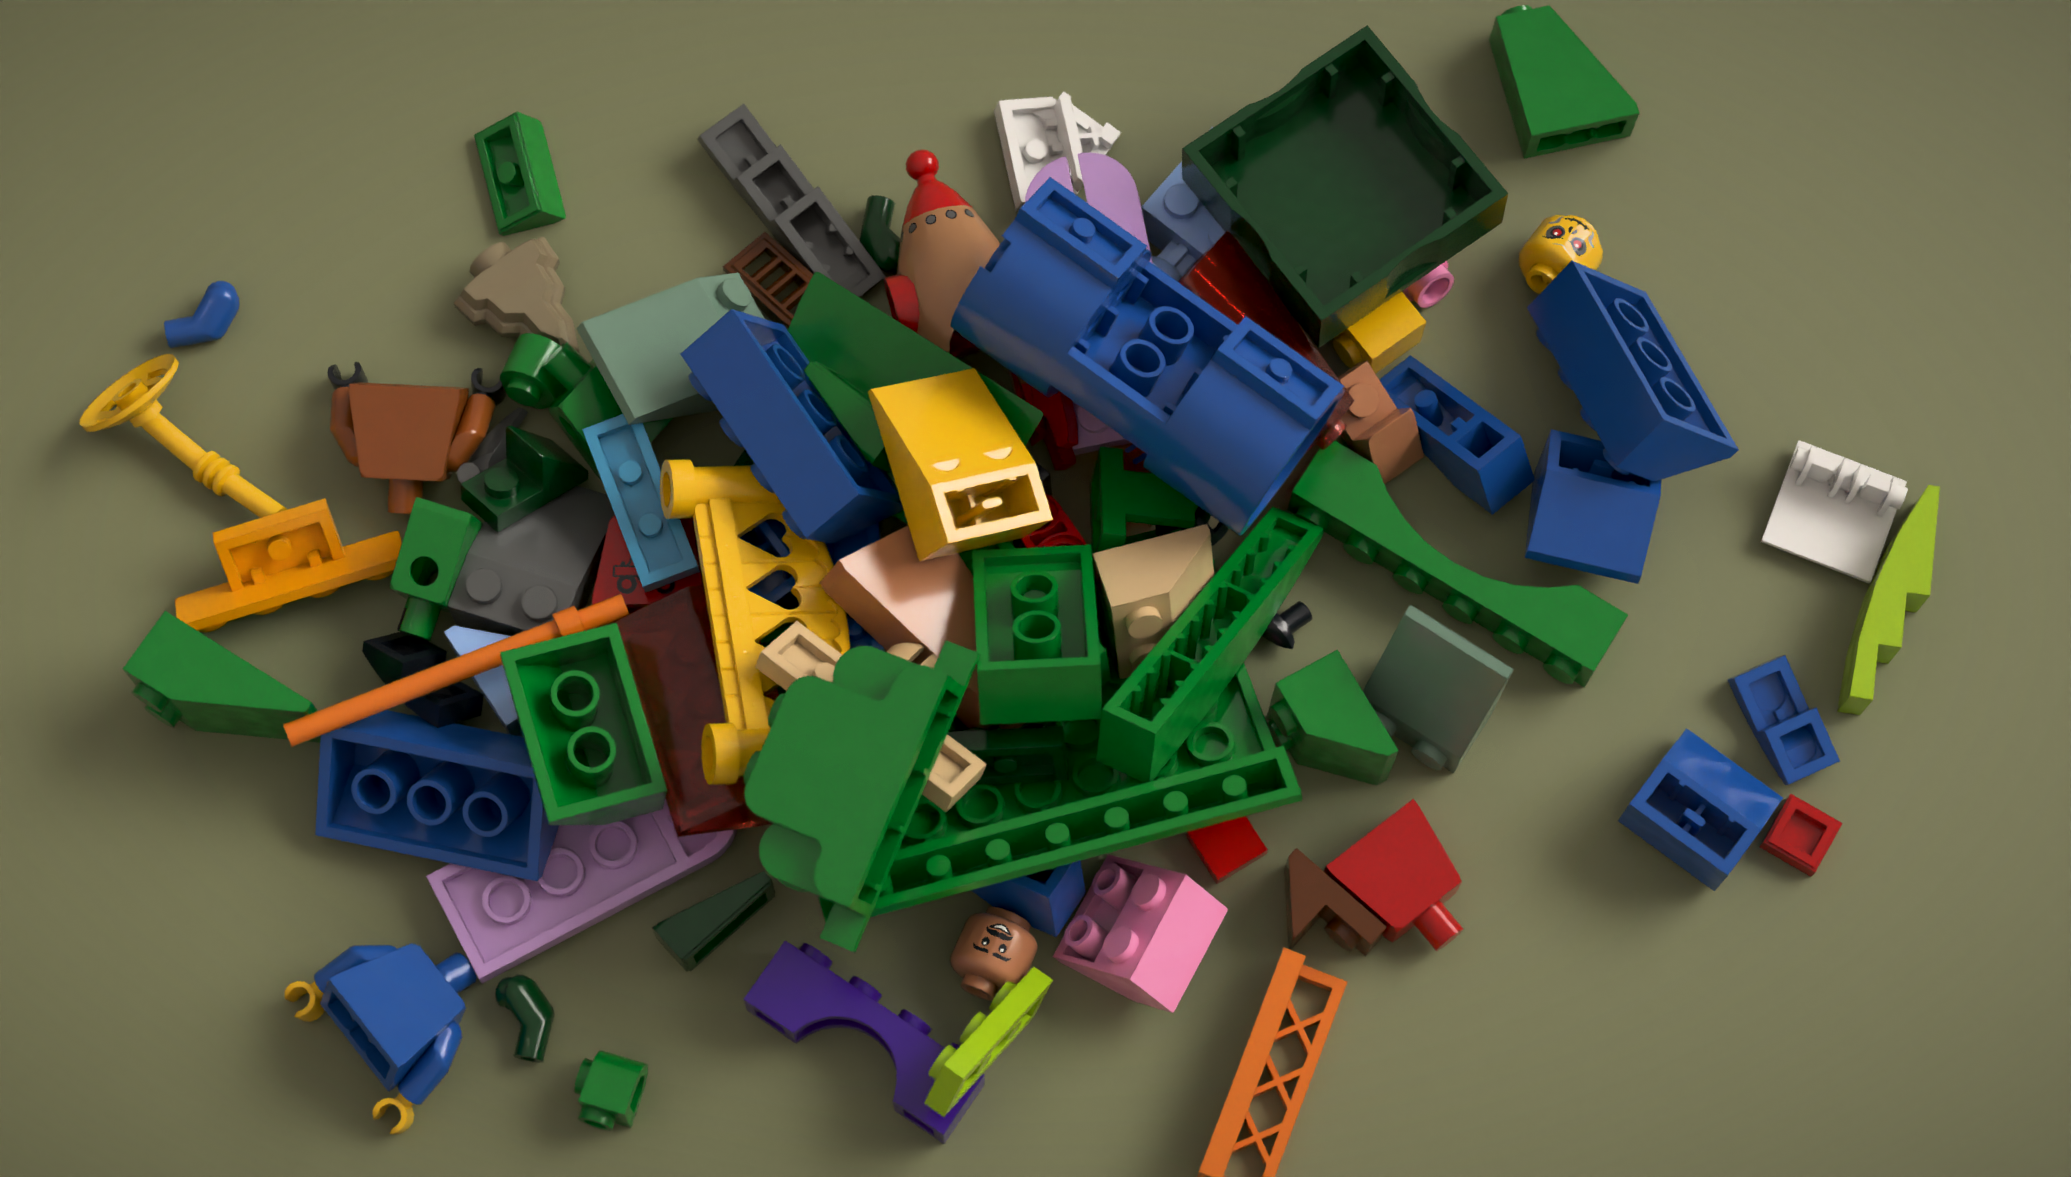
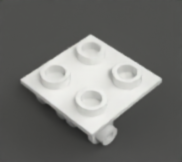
(1834, 511)

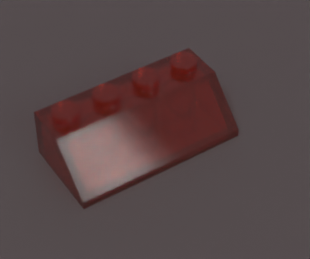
(680, 694)

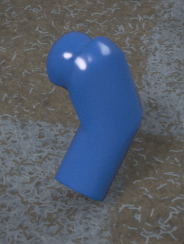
(209, 320)

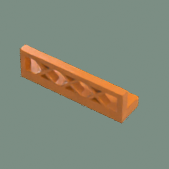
(1257, 1056)

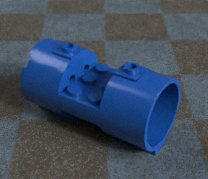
(1090, 316)

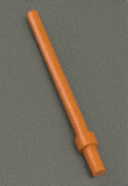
(450, 672)

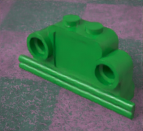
(849, 773)

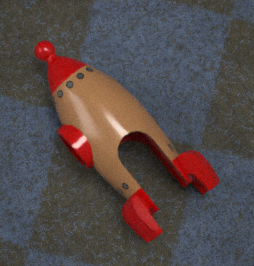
(937, 259)

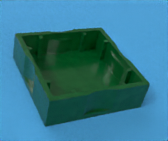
(1343, 186)

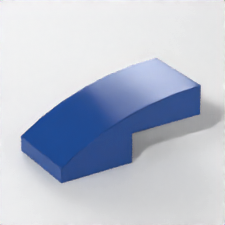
(1782, 721)

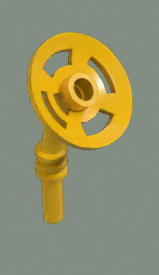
(137, 401)

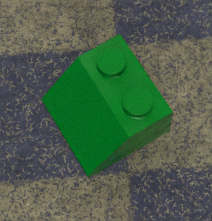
(1330, 722)

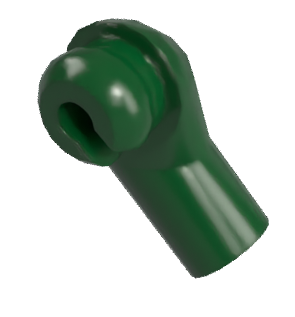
(876, 233)
(532, 1010)

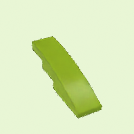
(1897, 586)

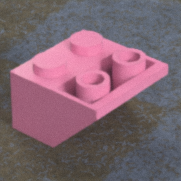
(1141, 931)

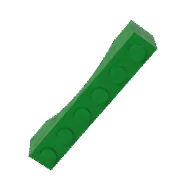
(1556, 625)

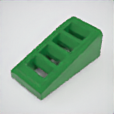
(852, 410)

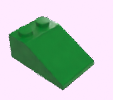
(1036, 635)
(209, 687)

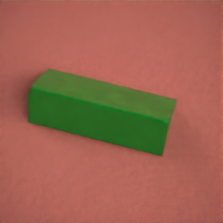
(519, 174)

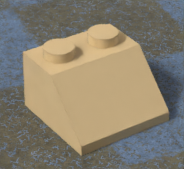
(1148, 588)

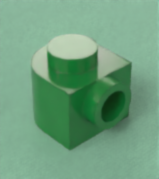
(524, 373)
(610, 1090)

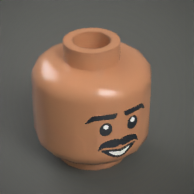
(992, 951)

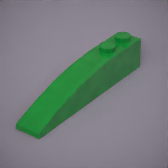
(1204, 648)

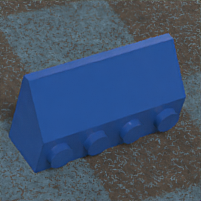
(1628, 375)
(788, 430)
(434, 794)

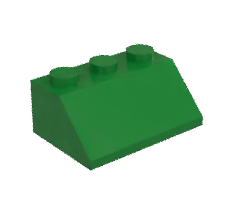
(585, 728)

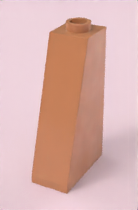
(911, 602)

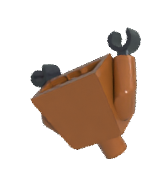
(409, 429)

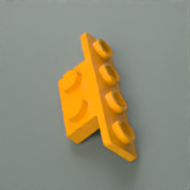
(284, 561)

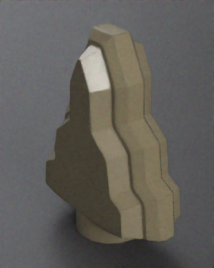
(518, 292)

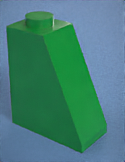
(1556, 84)

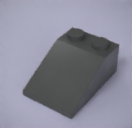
(533, 566)

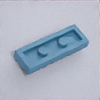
(633, 488)

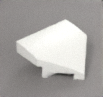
(1045, 130)

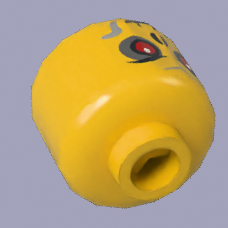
(1554, 246)

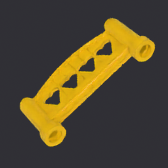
(725, 507)

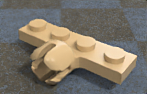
(803, 654)

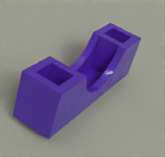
(803, 997)

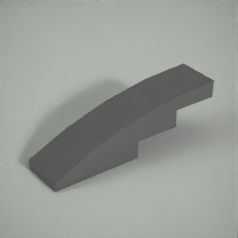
(788, 203)

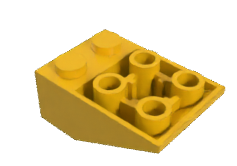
(958, 464)

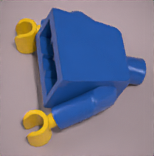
(395, 1014)

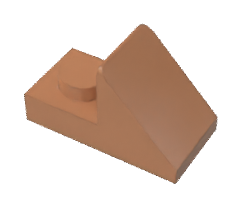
(1376, 426)

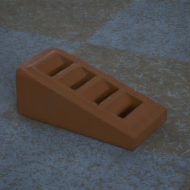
(764, 298)

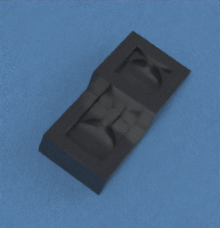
(403, 655)

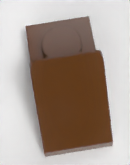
(1316, 895)

